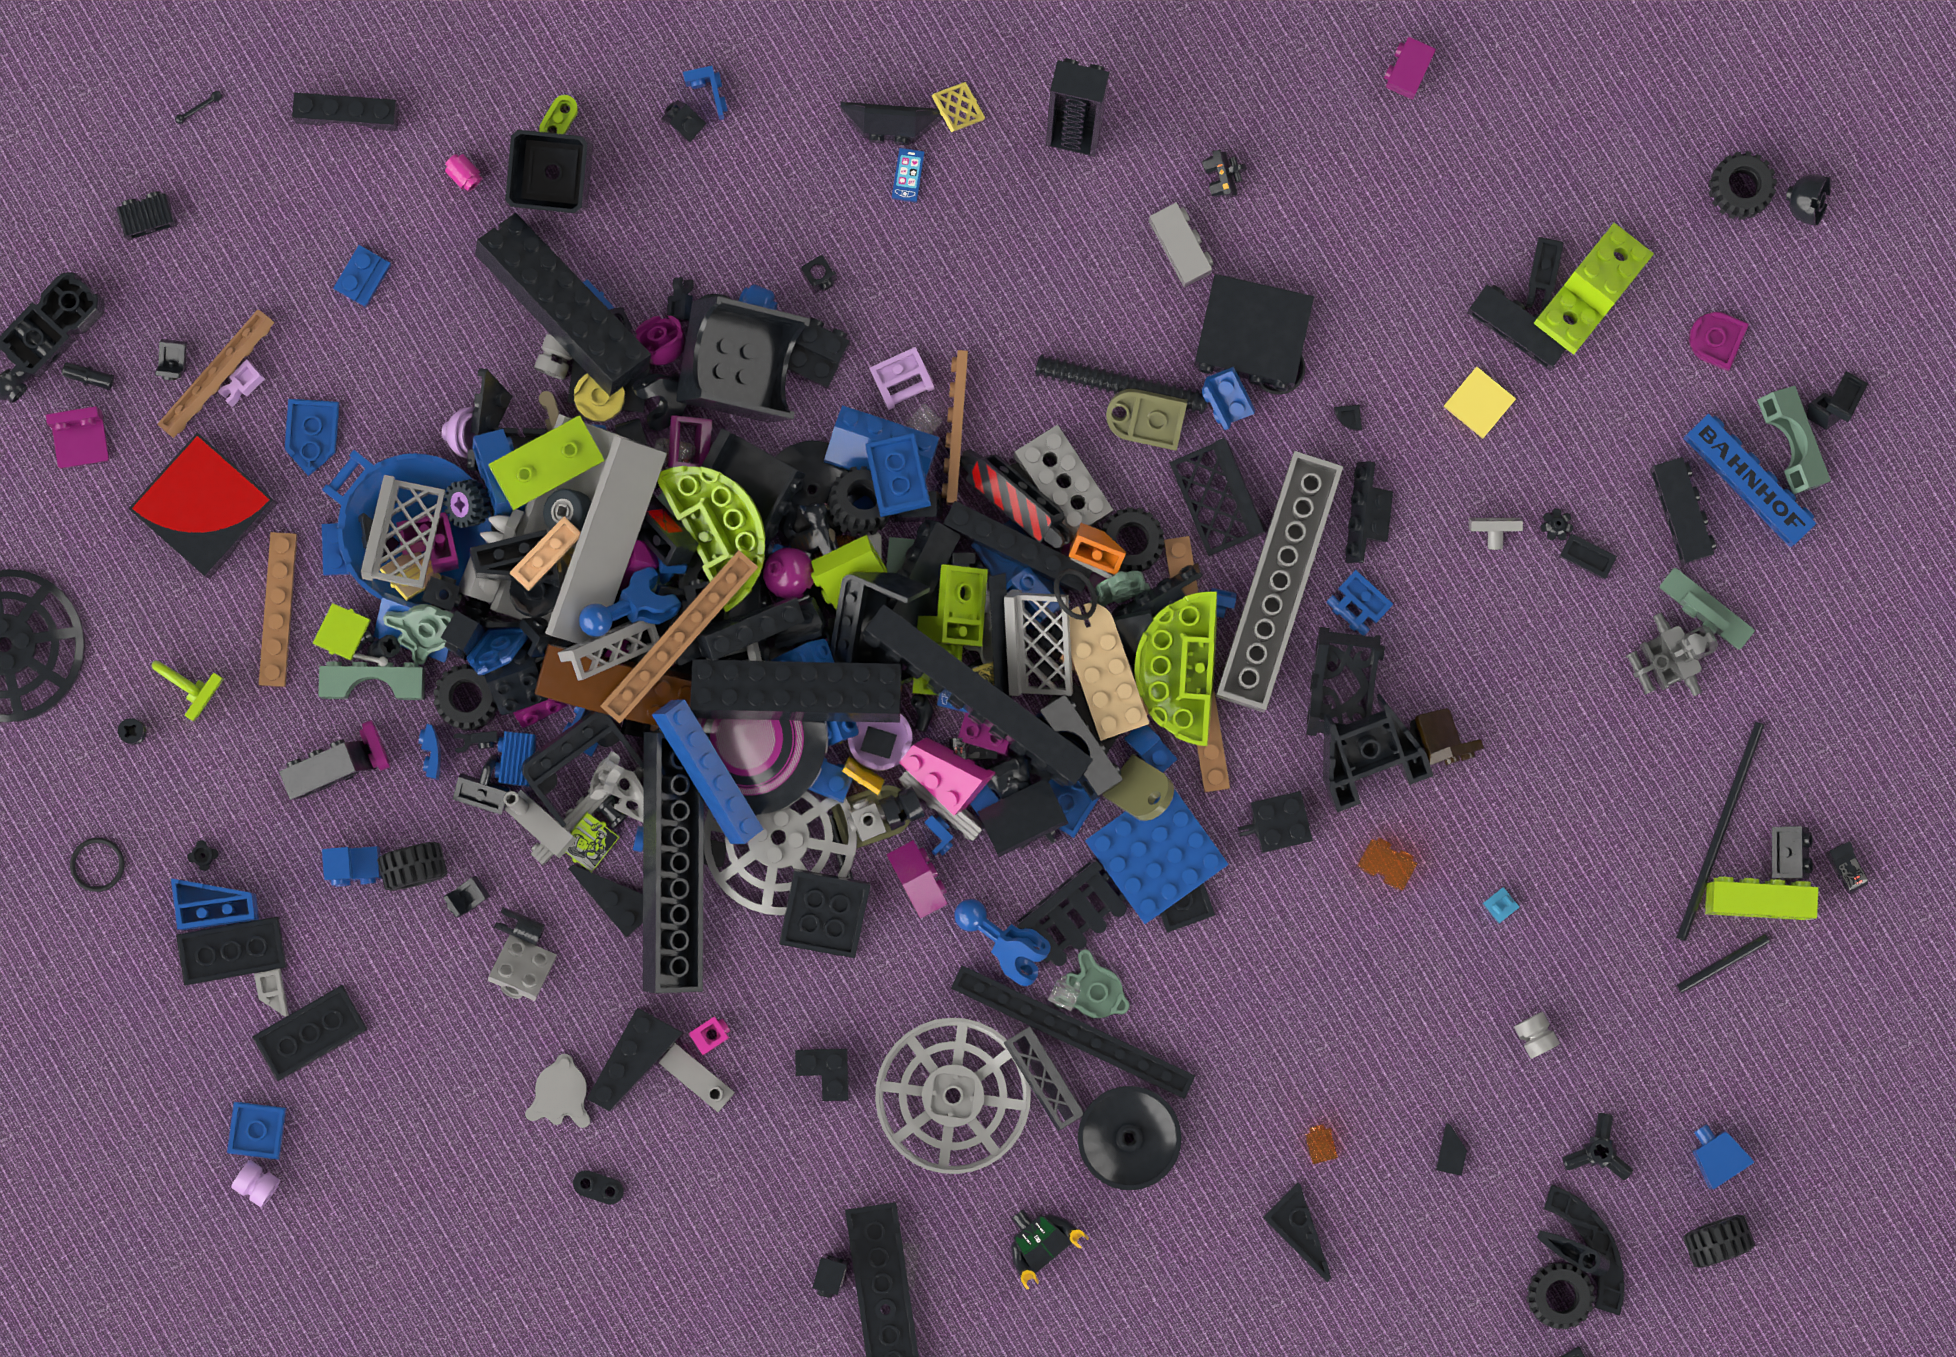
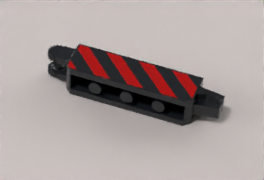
(1016, 498)

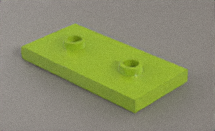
(546, 462)

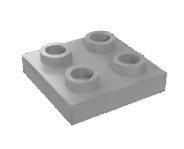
(521, 968)

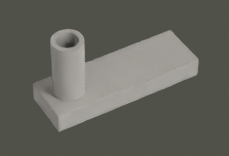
(538, 822)
(696, 1077)

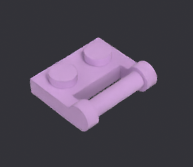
(897, 371)

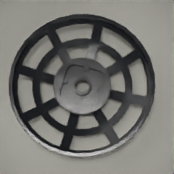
(25, 642)

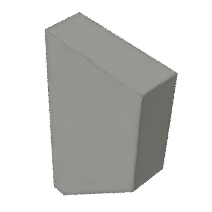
(271, 990)

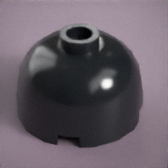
(1809, 197)

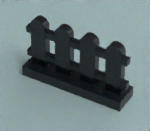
(1077, 899)

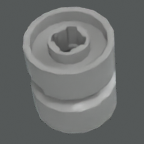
(546, 365)
(1536, 1034)

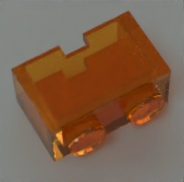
(1388, 863)

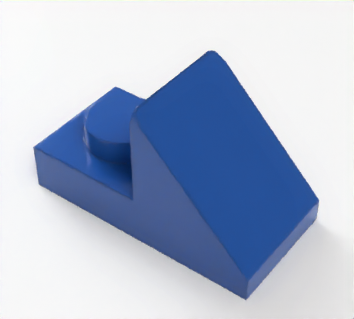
(1150, 748)

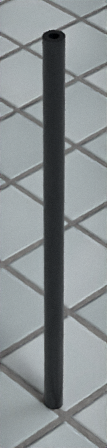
(1720, 831)

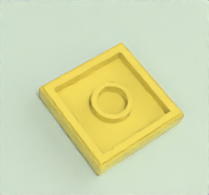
(1479, 402)

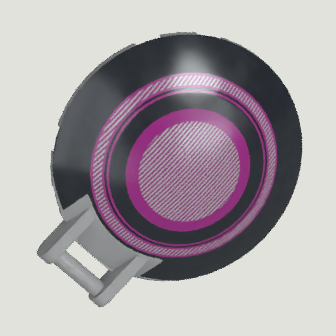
(769, 758)

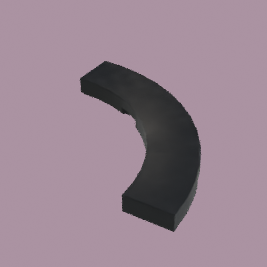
(1597, 1237)

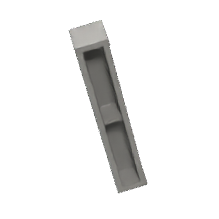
(964, 820)
(541, 852)

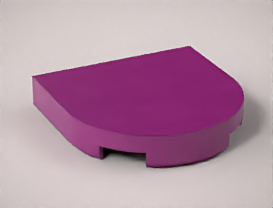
(1717, 338)

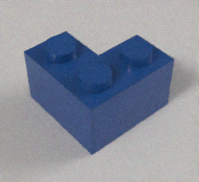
(351, 864)

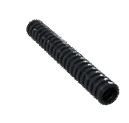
(1113, 382)

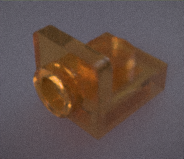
(1320, 1144)

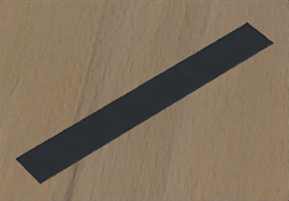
(998, 591)

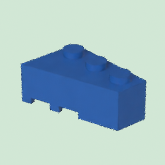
(487, 449)
(210, 906)

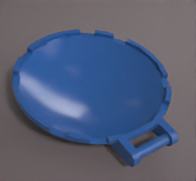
(363, 498)

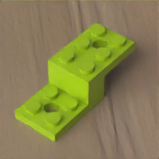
(1593, 288)
(958, 619)

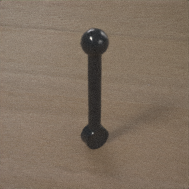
(215, 96)

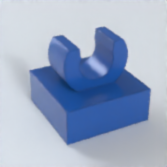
(1224, 600)

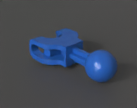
(635, 602)
(1011, 947)

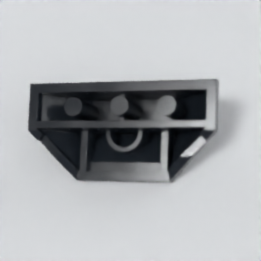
(890, 122)

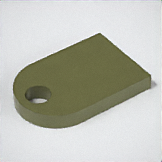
(1149, 418)
(1140, 789)
(840, 818)

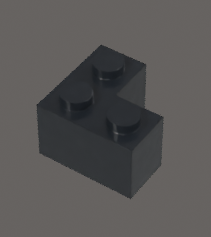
(831, 1065)

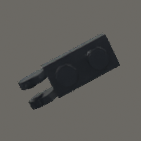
(1544, 270)

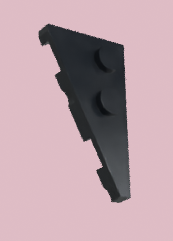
(488, 410)
(618, 902)
(1294, 1224)

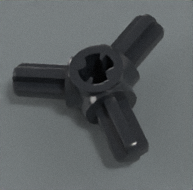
(1601, 1138)

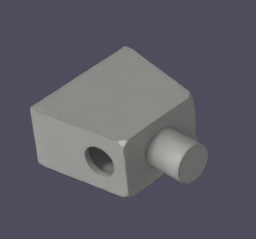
(477, 587)

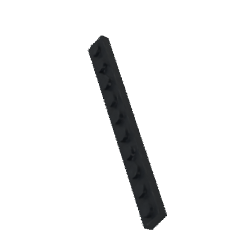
(1073, 1032)

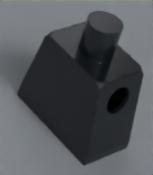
(932, 512)

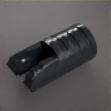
(525, 929)

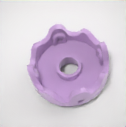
(901, 746)

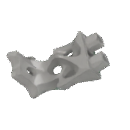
(607, 779)

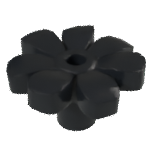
(1552, 528)

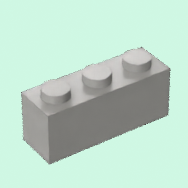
(1181, 244)

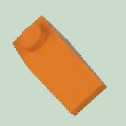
(1096, 549)

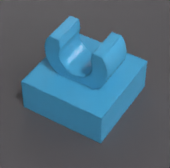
(1500, 905)

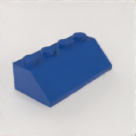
(857, 428)

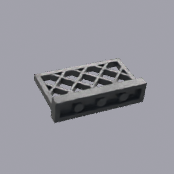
(1238, 489)

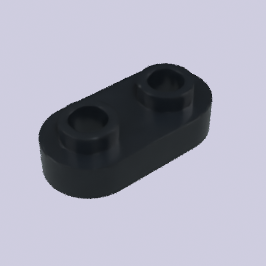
(598, 1187)

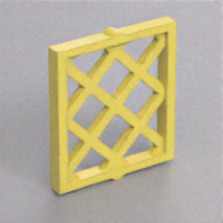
(945, 111)

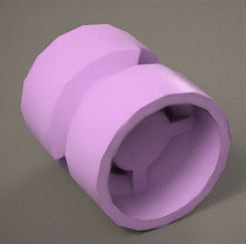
(255, 1183)

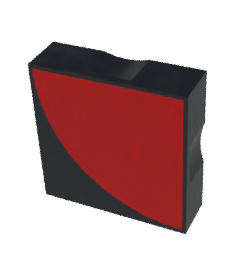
(202, 505)

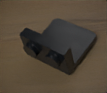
(515, 683)

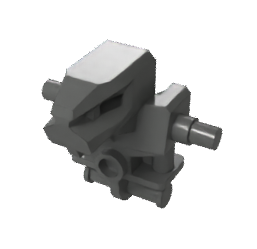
(1673, 656)

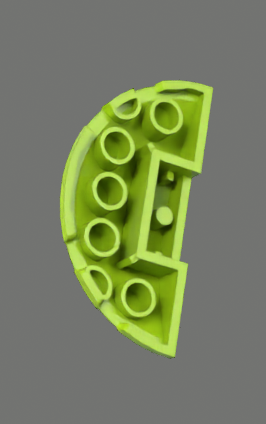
(718, 518)
(1178, 666)

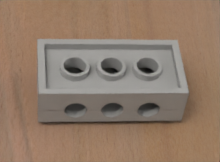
(1068, 466)

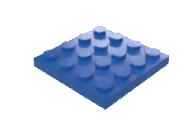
(1157, 858)

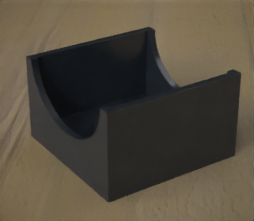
(738, 358)

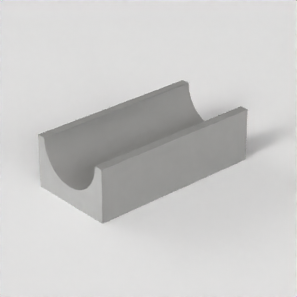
(619, 498)

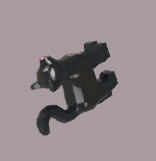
(818, 537)

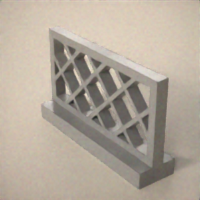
(380, 528)
(1017, 644)

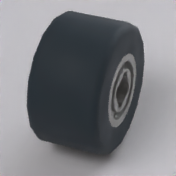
(568, 504)

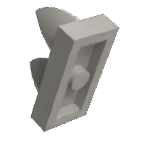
(505, 524)

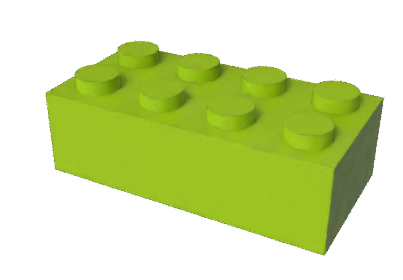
(1765, 900)

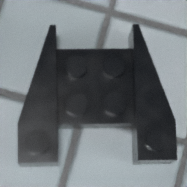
(1366, 749)

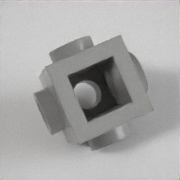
(870, 827)

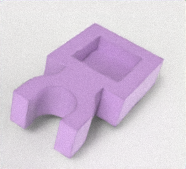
(244, 381)

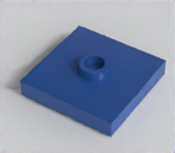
(256, 1130)

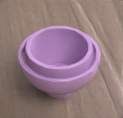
(457, 431)

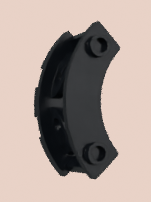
(1325, 653)

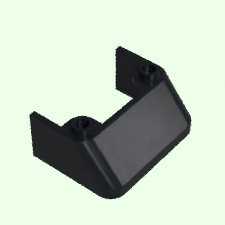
(858, 602)
(541, 766)

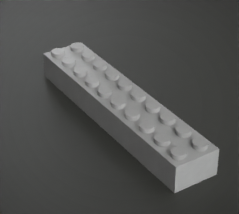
(1279, 581)

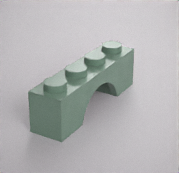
(1787, 413)
(339, 680)

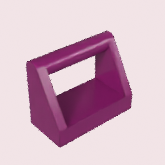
(702, 440)

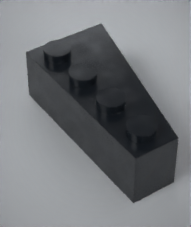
(635, 1054)

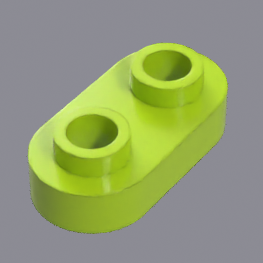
(556, 118)

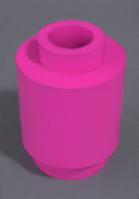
(463, 172)

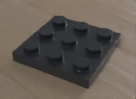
(824, 913)

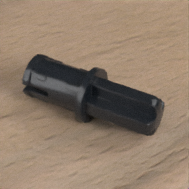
(87, 375)

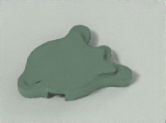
(1120, 587)
(420, 629)
(1099, 989)

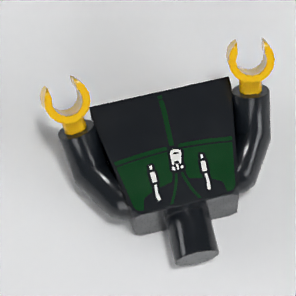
(1040, 1242)

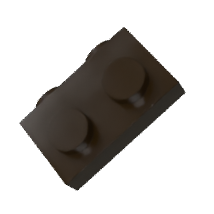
(1442, 739)

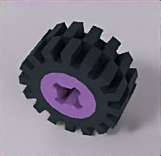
(467, 503)

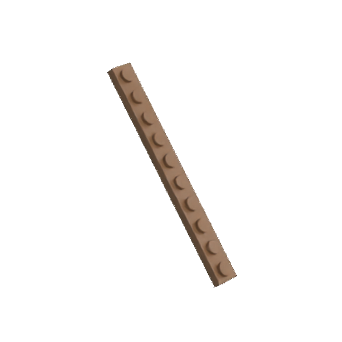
(1211, 757)

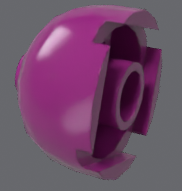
(662, 339)
(788, 572)

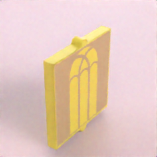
(412, 572)

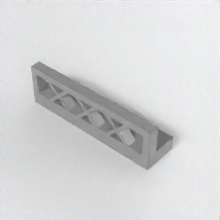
(613, 636)

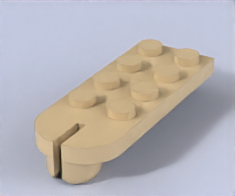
(1105, 674)

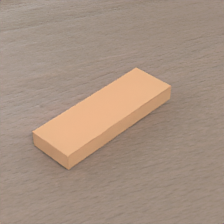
(546, 553)

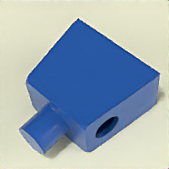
(1719, 1156)

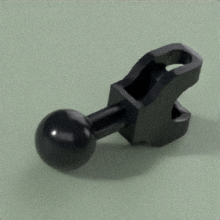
(666, 387)

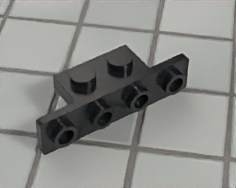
(1368, 514)
(1167, 592)

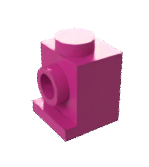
(700, 1037)

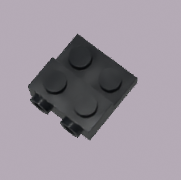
(818, 353)

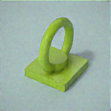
(198, 694)

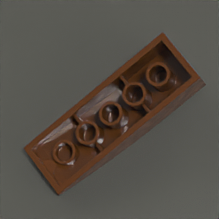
(560, 683)

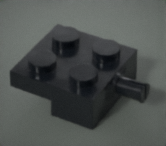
(1279, 822)

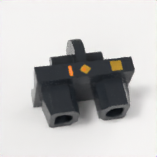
(1220, 163)

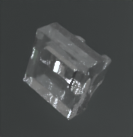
(924, 420)
(1064, 994)

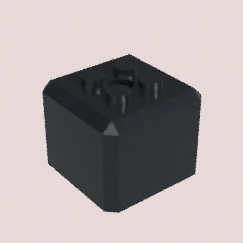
(527, 165)

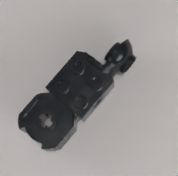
(46, 330)

